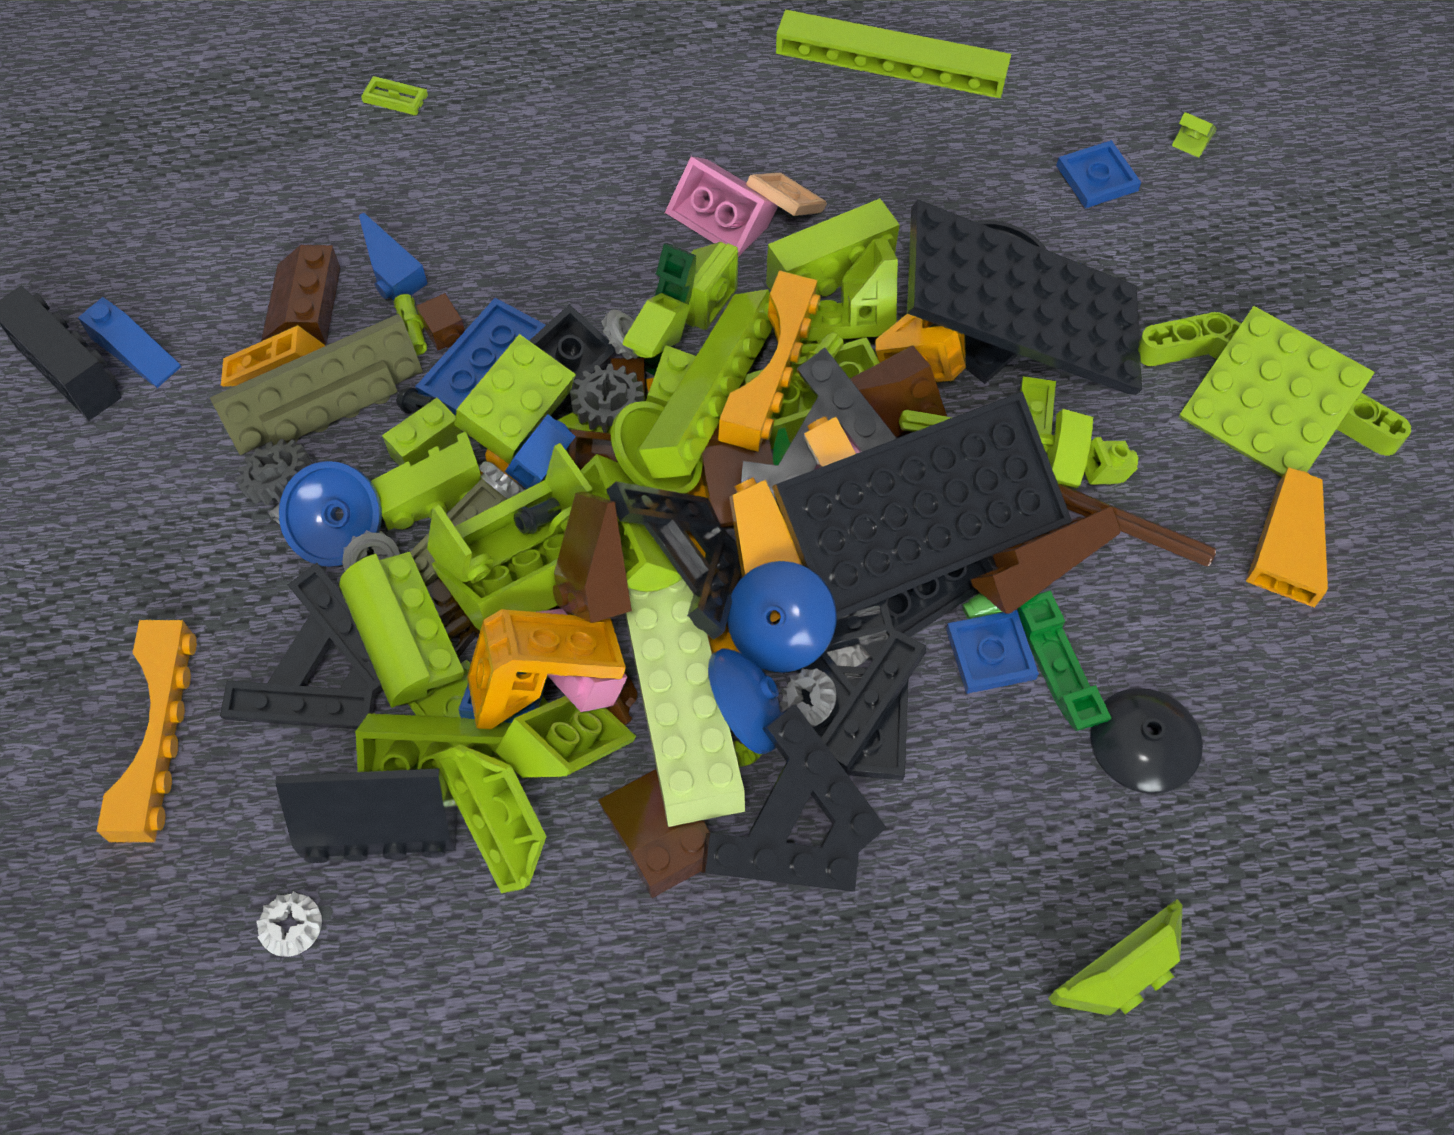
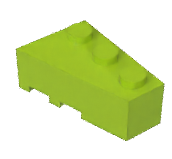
(442, 479)

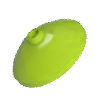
(627, 436)

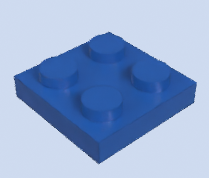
(1098, 174)
(991, 651)

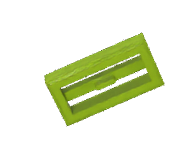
(392, 98)

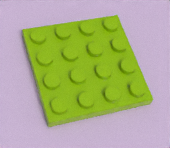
(1276, 394)

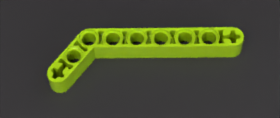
(1211, 332)

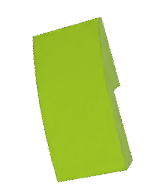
(1071, 447)

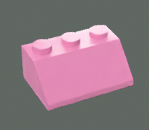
(719, 205)

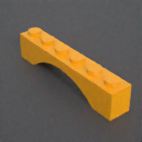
(749, 409)
(134, 803)

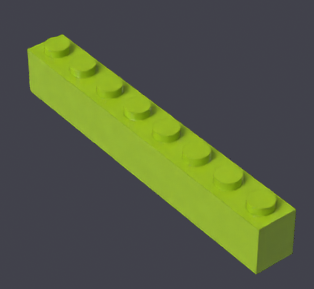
(892, 53)
(701, 396)

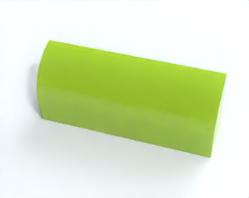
(644, 560)

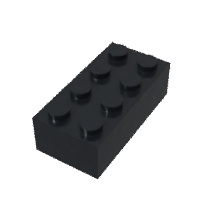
(575, 345)
(58, 353)

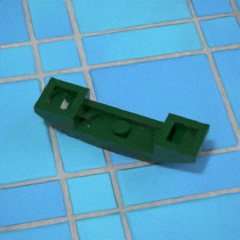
(676, 280)

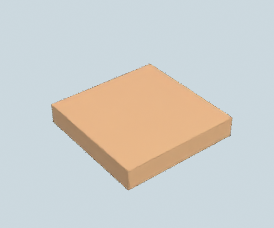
(786, 193)

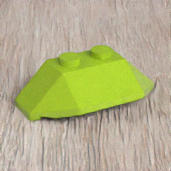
(494, 813)
(1127, 968)

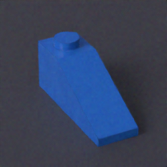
(393, 266)
(128, 342)

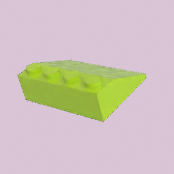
(518, 584)

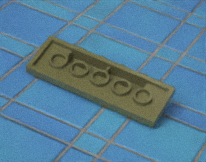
(319, 387)

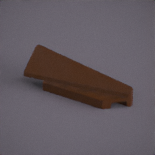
(1043, 559)

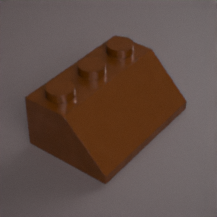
(304, 292)

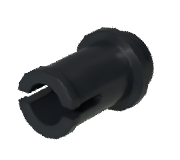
(411, 400)
(530, 518)

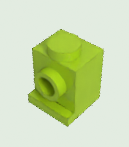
(1116, 462)

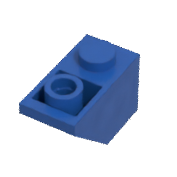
(533, 459)

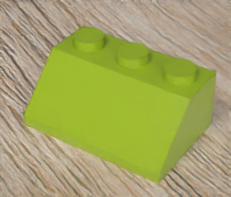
(561, 739)

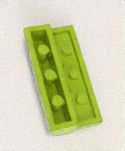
(399, 627)

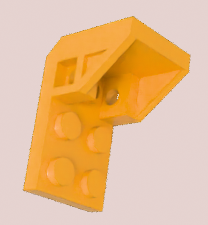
(938, 345)
(539, 646)

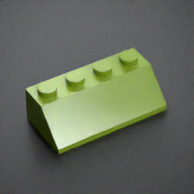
(409, 741)

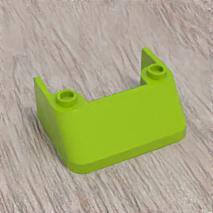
(492, 537)

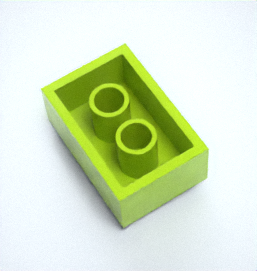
(514, 398)

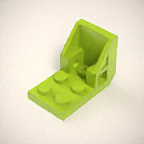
(867, 297)

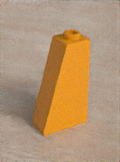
(760, 529)
(1293, 541)

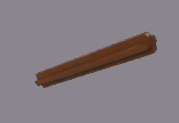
(1142, 528)

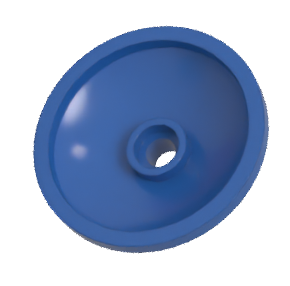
(311, 505)
(805, 613)
(744, 697)

